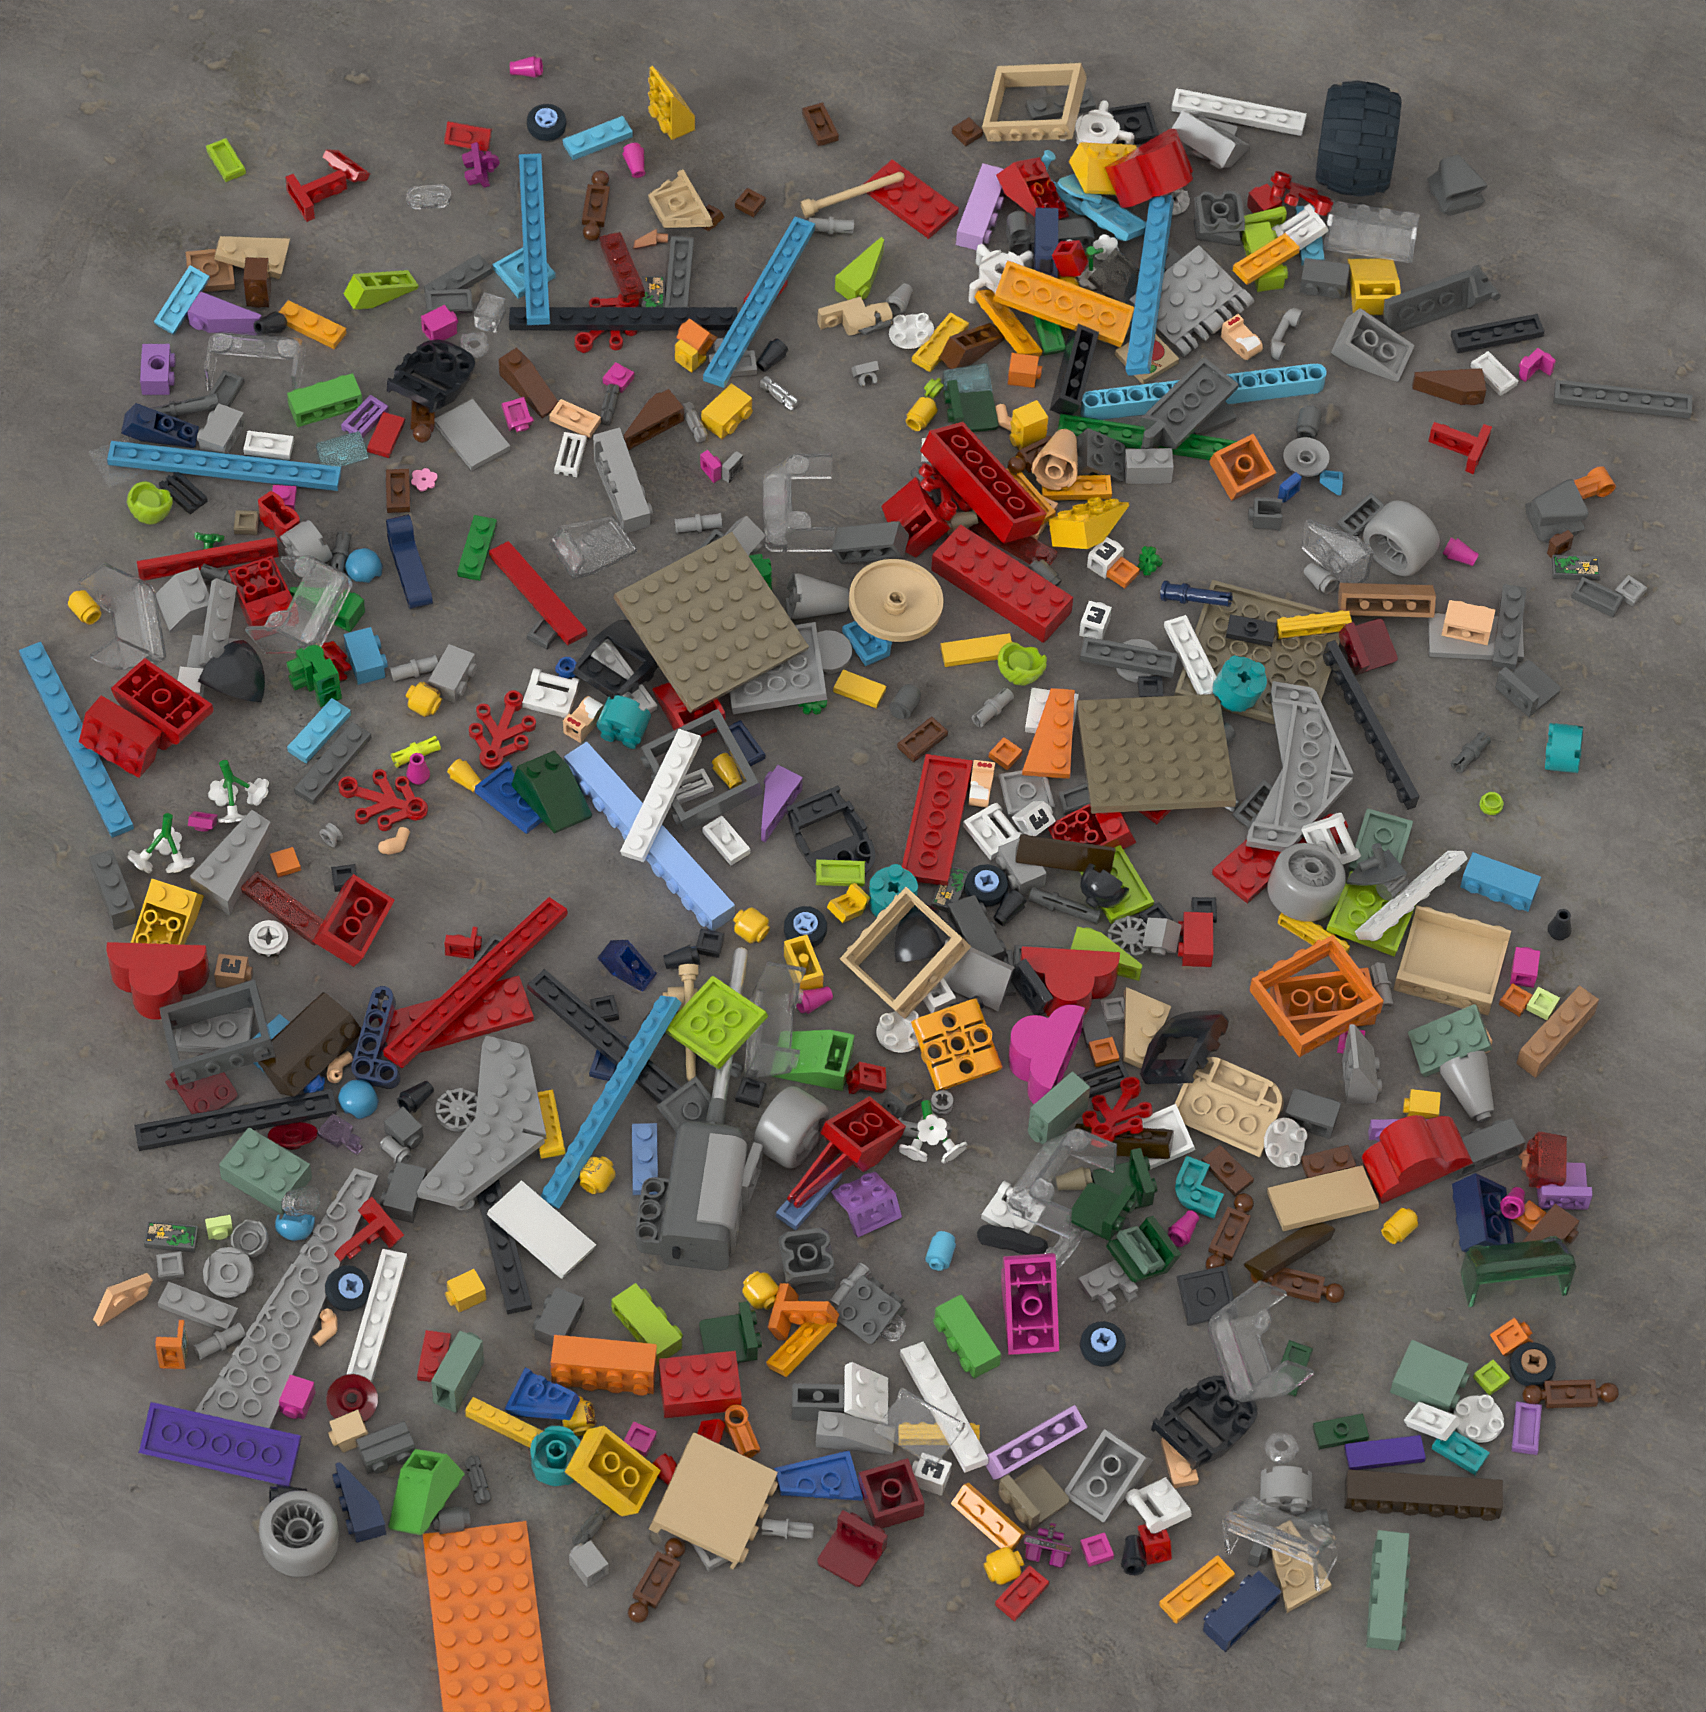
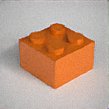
(1242, 467)

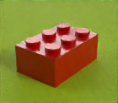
(120, 736)
(353, 920)
(699, 1384)

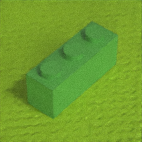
(324, 400)
(966, 1336)

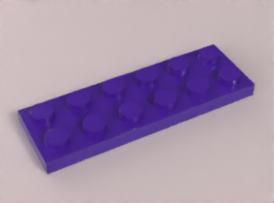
(220, 1444)

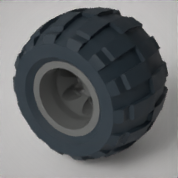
(1358, 138)

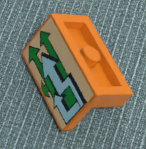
(173, 1350)

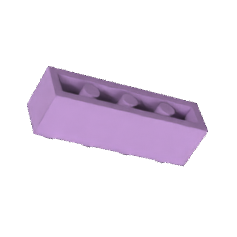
(981, 209)
(1035, 1442)

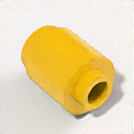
(921, 413)
(84, 607)
(1400, 1225)

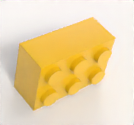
(612, 1471)

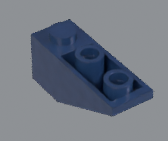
(1045, 240)
(156, 427)
(362, 1507)

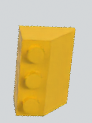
(1090, 163)

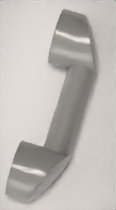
(1290, 318)

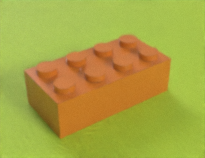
(1316, 999)
(604, 1364)

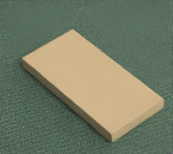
(1322, 1198)

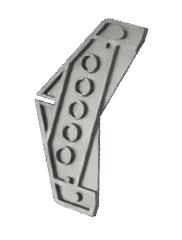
(1311, 772)
(502, 1134)

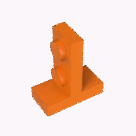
(790, 1310)

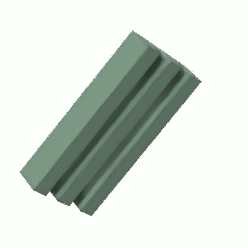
(1140, 1250)

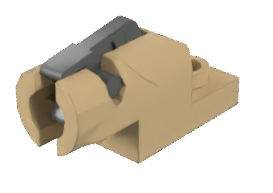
(855, 316)

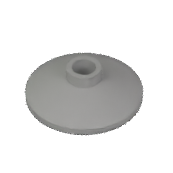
(1308, 450)

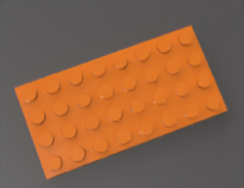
(486, 1620)

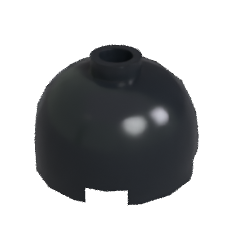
(1101, 888)

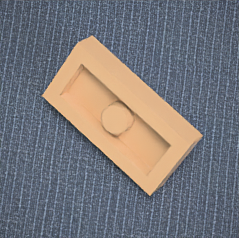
(575, 418)
(1178, 1467)

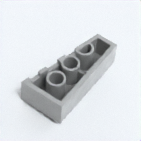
(621, 481)
(232, 862)

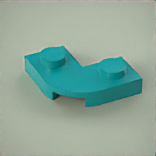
(1192, 1193)

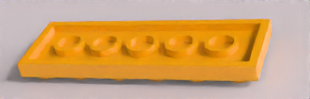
(1063, 303)

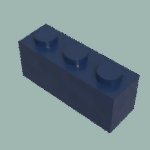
(1241, 1610)

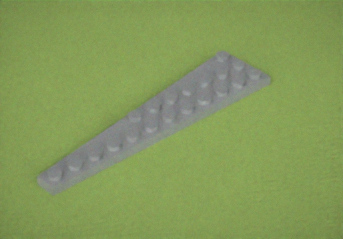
(277, 1340)

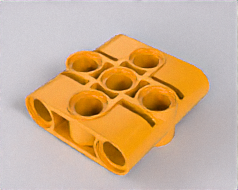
(964, 1016)

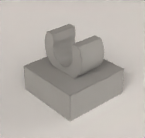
(865, 370)

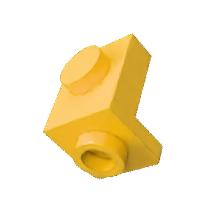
(688, 356)
(850, 904)

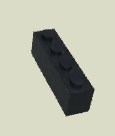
(1074, 370)

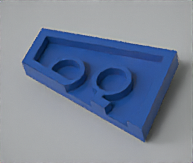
(499, 793)
(541, 1398)
(821, 1478)

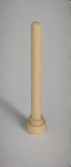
(811, 207)
(688, 975)

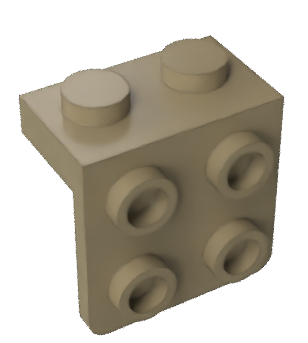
(1033, 1496)

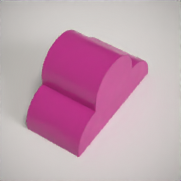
(1044, 1048)
(1030, 1303)

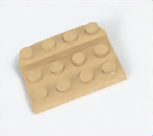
(1230, 1104)

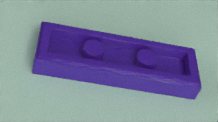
(1384, 1453)

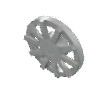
(1129, 936)
(457, 1110)

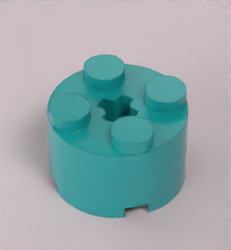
(1240, 683)
(623, 721)
(1564, 747)
(887, 884)
(544, 1448)

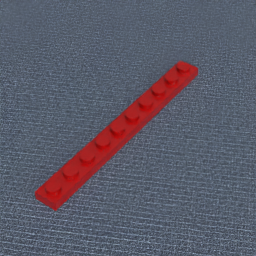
(475, 982)

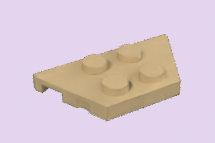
(679, 204)

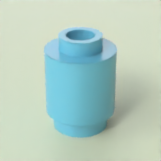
(941, 1251)

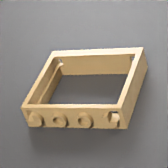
(1035, 75)
(930, 974)

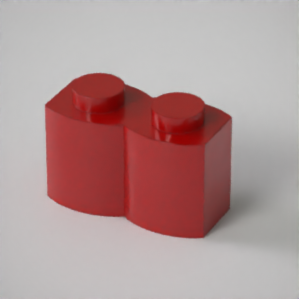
(276, 515)

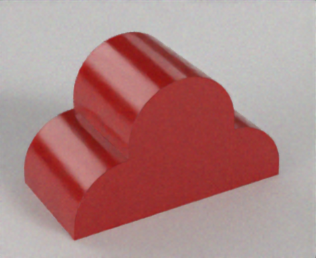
(1151, 170)
(161, 702)
(157, 973)
(1074, 975)
(1414, 1154)

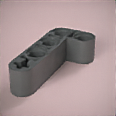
(1021, 234)

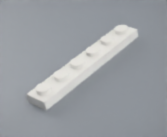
(1239, 112)
(661, 795)
(1411, 895)
(377, 1313)
(937, 1393)

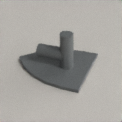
(1377, 869)

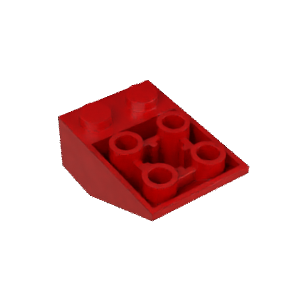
(1031, 186)
(917, 515)
(260, 590)
(676, 710)
(1093, 828)

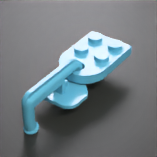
(1102, 210)

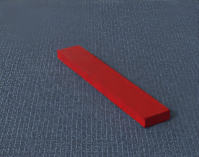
(214, 557)
(538, 593)

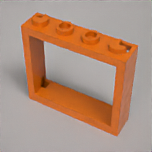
(1334, 1027)

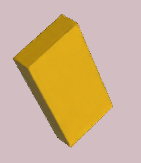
(859, 689)

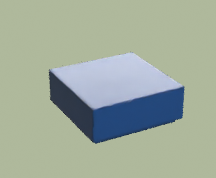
(1289, 487)

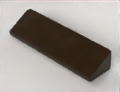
(1063, 854)
(1153, 1142)
(1289, 1250)

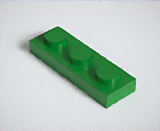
(477, 547)

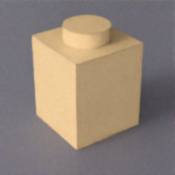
(346, 1430)

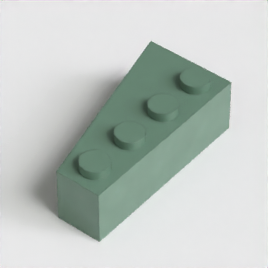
(1387, 1590)

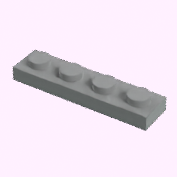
(217, 620)

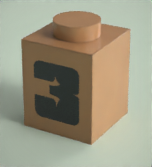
(232, 970)

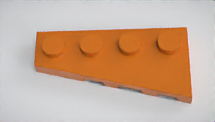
(1053, 738)

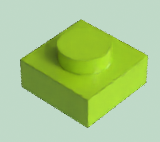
(1491, 1377)

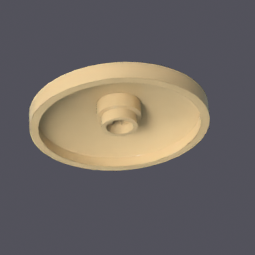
(895, 600)

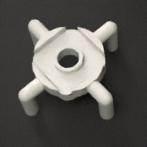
(1103, 120)
(989, 263)

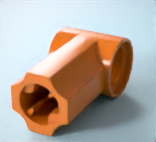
(1595, 483)
(741, 1433)

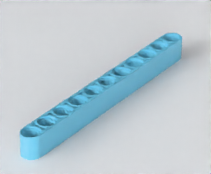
(1252, 387)

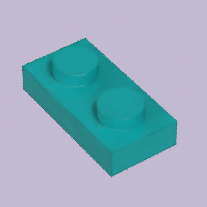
(1462, 1452)

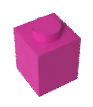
(439, 324)
(1525, 967)
(296, 1397)

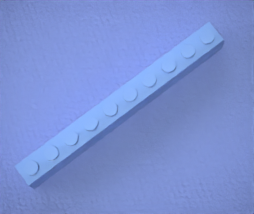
(666, 855)

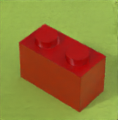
(1197, 939)

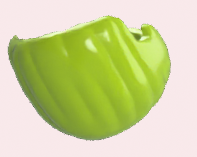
(149, 503)
(1021, 664)

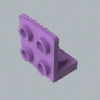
(1572, 1194)
(868, 1203)

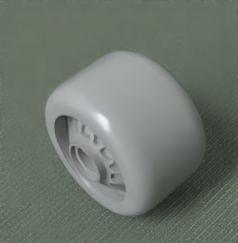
(1401, 538)
(1306, 882)
(791, 1127)
(296, 1516)

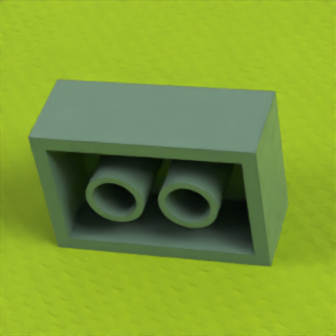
(264, 1169)

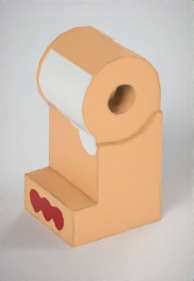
(1240, 338)
(582, 719)
(981, 783)

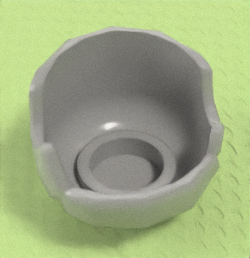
(250, 1238)

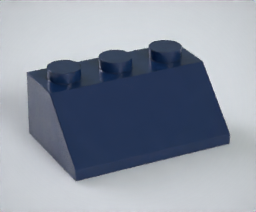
(1479, 1212)

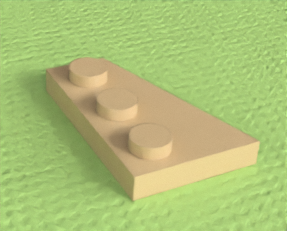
(235, 249)
(1142, 1021)
(1295, 1580)

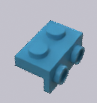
(866, 645)

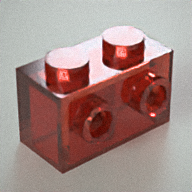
(1547, 1159)

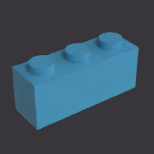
(1500, 882)

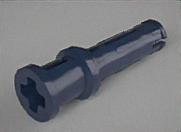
(1186, 593)

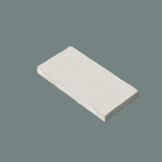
(541, 1229)

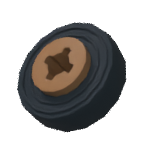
(1529, 1373)

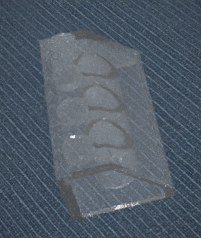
(1371, 231)

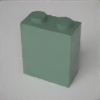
(1058, 1108)
(458, 1371)
(1430, 1377)

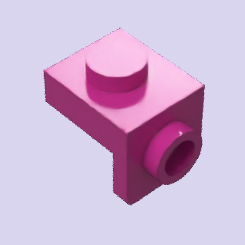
(1537, 360)
(517, 415)

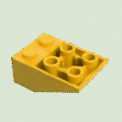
(669, 107)
(1372, 283)
(1086, 523)
(167, 914)

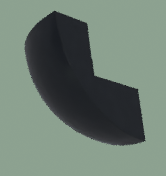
(236, 672)
(919, 936)

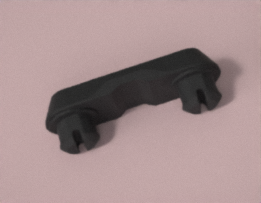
(1011, 1239)

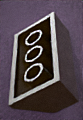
(309, 1044)

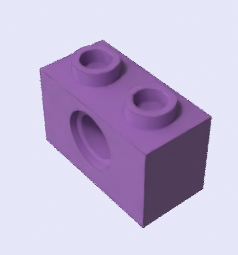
(153, 380)

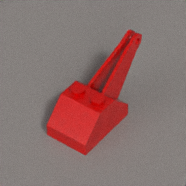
(861, 1136)

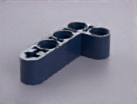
(408, 562)
(379, 1036)

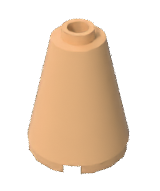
(1057, 461)

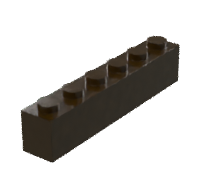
(1423, 1494)

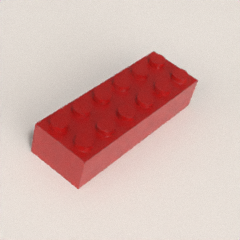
(983, 482)
(1002, 583)

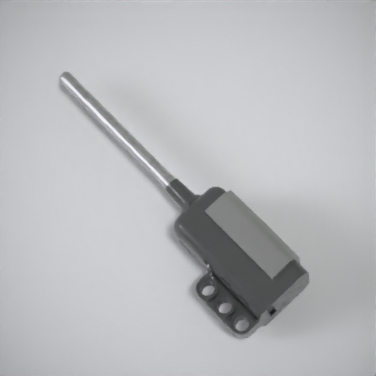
(703, 1197)

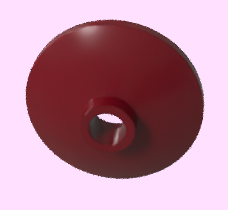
(293, 1135)
(360, 1386)

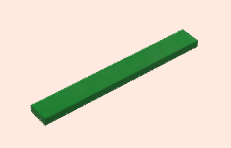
(1132, 435)

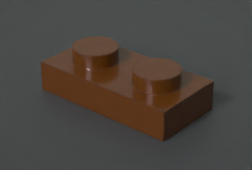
(820, 124)
(397, 490)
(1327, 1161)

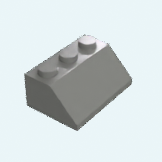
(1209, 139)

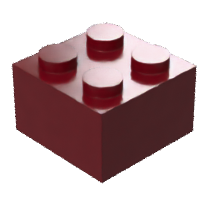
(891, 1494)

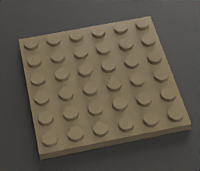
(711, 622)
(1287, 661)
(1155, 753)

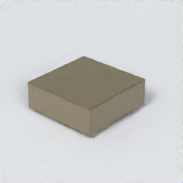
(246, 522)

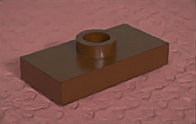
(922, 739)
(1228, 1170)

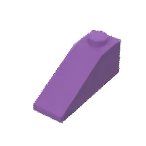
(218, 315)
(780, 792)

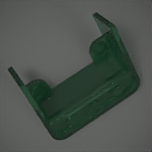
(1517, 1262)

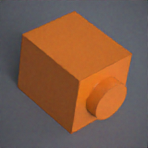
(696, 336)
(1024, 370)

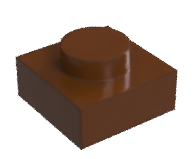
(967, 131)
(750, 202)
(716, 216)
(1560, 543)

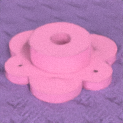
(423, 479)

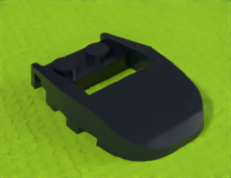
(438, 362)
(606, 679)
(820, 807)
(1203, 1025)
(1216, 1409)

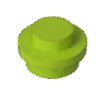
(933, 388)
(1491, 803)

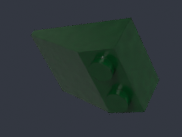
(551, 791)

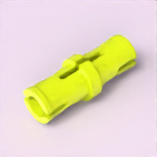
(425, 747)

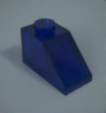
(627, 964)

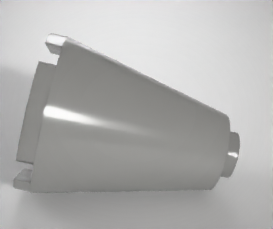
(814, 597)
(1470, 1084)

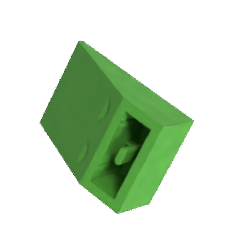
(822, 1058)
(423, 1490)

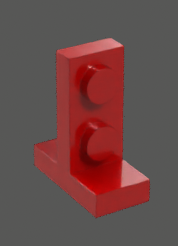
(315, 191)
(1461, 442)
(379, 1226)

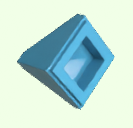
(1332, 480)

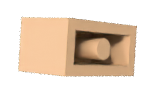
(1468, 622)

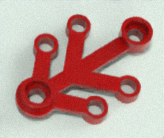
(1283, 180)
(588, 338)
(946, 508)
(501, 732)
(384, 801)
(1130, 1090)

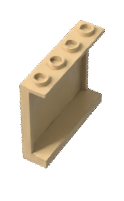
(1452, 959)
(715, 1499)

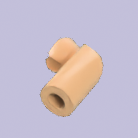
(1002, 416)
(395, 844)
(335, 1068)
(328, 1327)

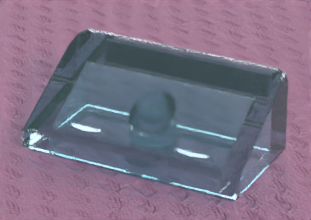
(969, 378)
(342, 450)

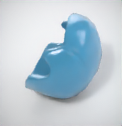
(363, 565)
(358, 1098)
(295, 1227)

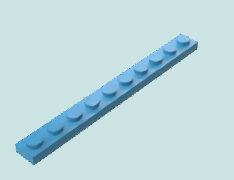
(534, 239)
(1149, 285)
(759, 302)
(224, 465)
(69, 727)
(610, 1100)

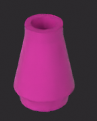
(527, 67)
(634, 158)
(1460, 552)
(417, 769)
(814, 999)
(1513, 1203)
(1183, 1229)

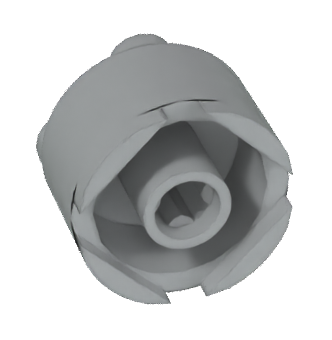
(305, 540)
(1286, 1489)

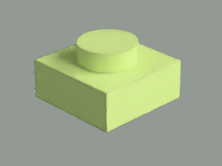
(1542, 1003)
(219, 1227)

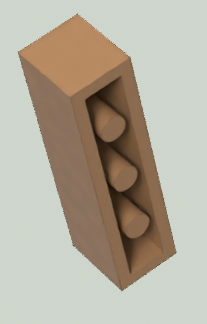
(1387, 599)
(1557, 1031)

